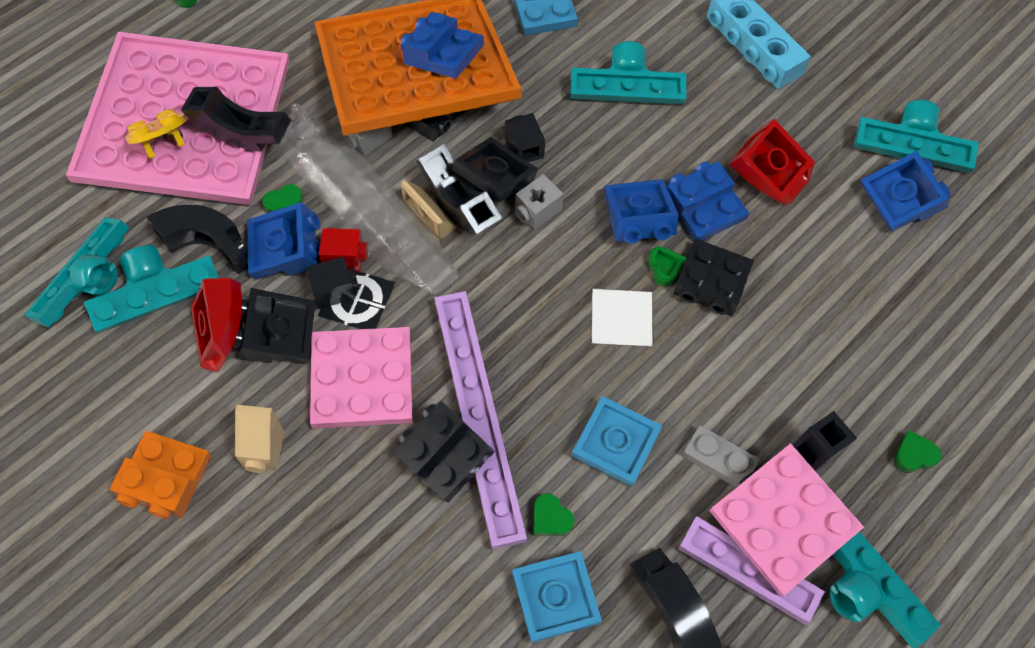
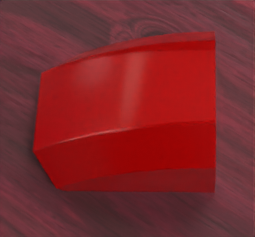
(774, 163)
(216, 320)

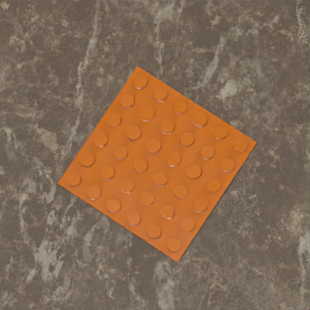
(377, 87)

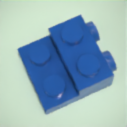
(440, 45)
(906, 191)
(706, 200)
(641, 211)
(282, 241)

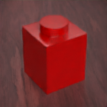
(343, 243)

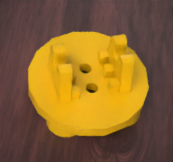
(166, 122)

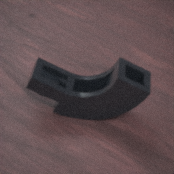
(233, 123)
(461, 202)
(199, 224)
(821, 442)
(676, 601)

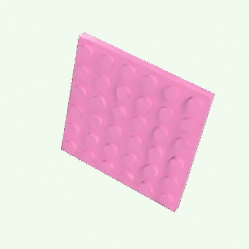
(159, 74)

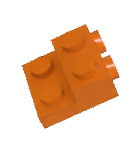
(160, 475)

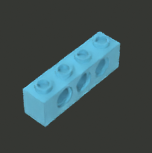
(759, 40)

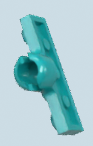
(628, 80)
(917, 133)
(84, 272)
(147, 288)
(874, 585)

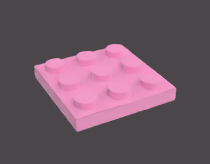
(361, 378)
(786, 519)

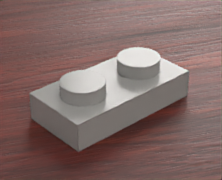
(719, 456)

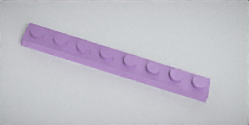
(478, 412)

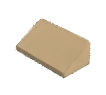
(427, 209)

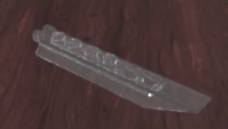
(366, 203)

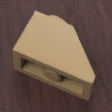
(257, 438)

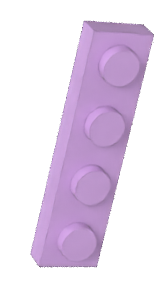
(725, 557)

